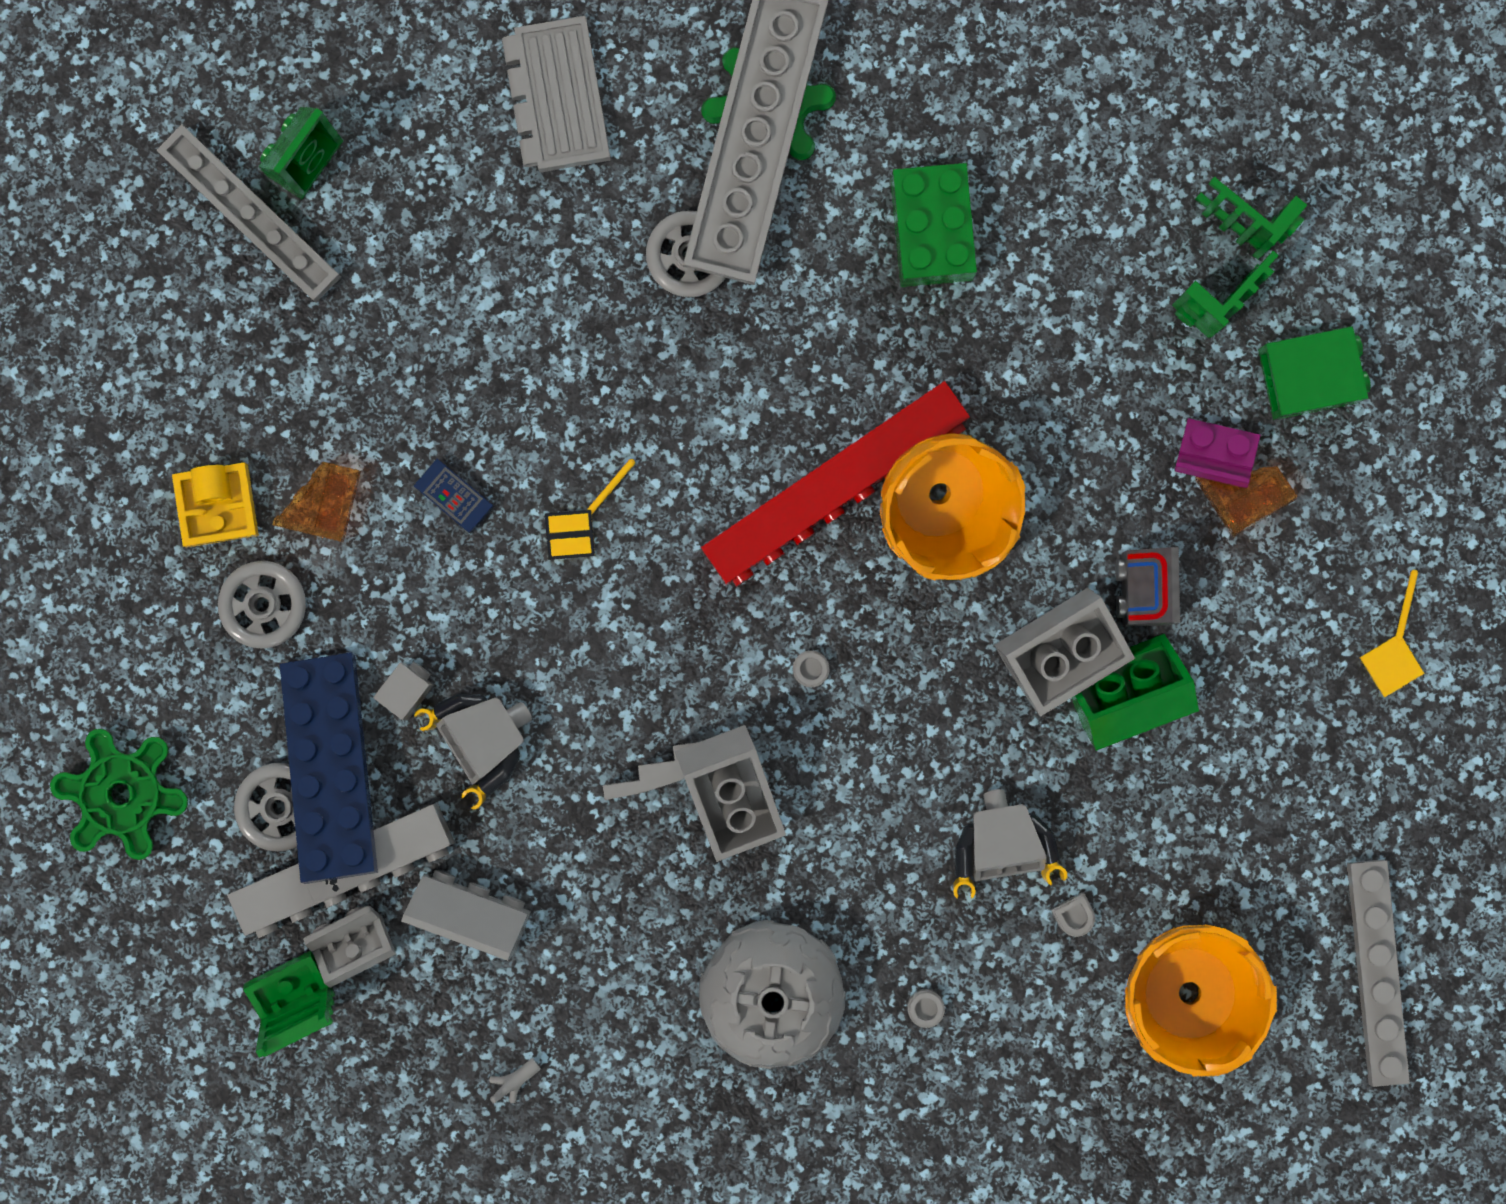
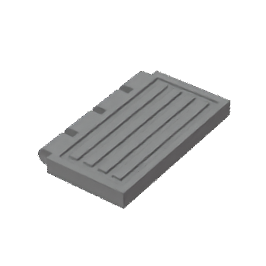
(560, 94)

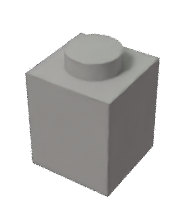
(404, 689)

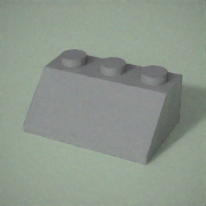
(1065, 651)
(467, 914)

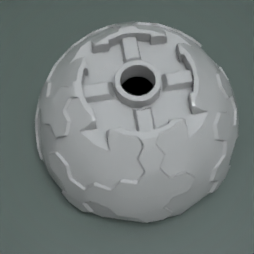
(764, 960)

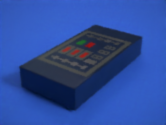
(453, 496)

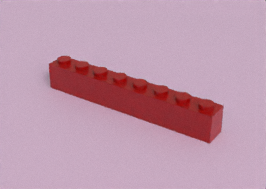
(831, 486)

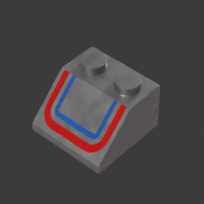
(1149, 587)

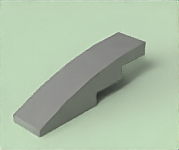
(651, 777)

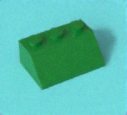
(1137, 695)

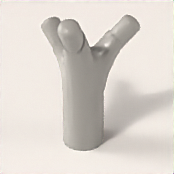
(512, 1082)

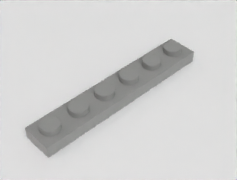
(248, 213)
(1378, 973)

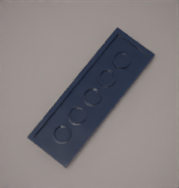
(328, 768)

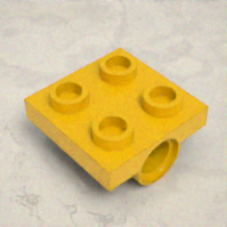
(215, 504)

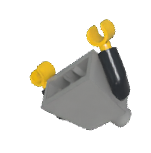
(481, 738)
(1004, 843)

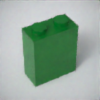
(1314, 373)

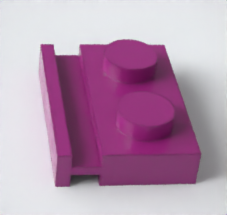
(1217, 453)

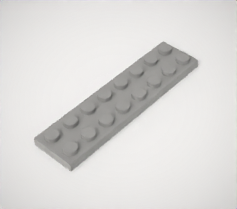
(754, 138)

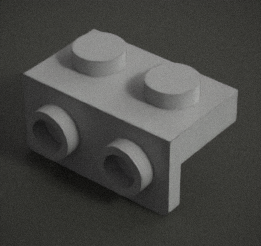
(350, 945)

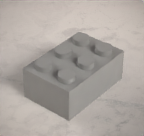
(730, 793)

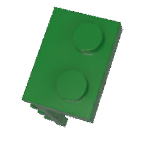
(1261, 232)
(1206, 313)
(290, 1003)

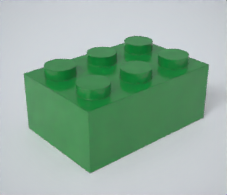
(933, 225)

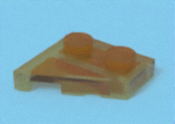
(323, 503)
(1245, 507)

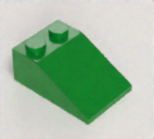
(300, 151)

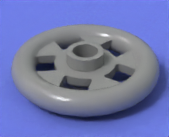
(660, 263)
(250, 575)
(247, 809)

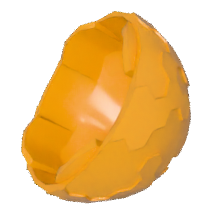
(966, 528)
(1224, 1020)

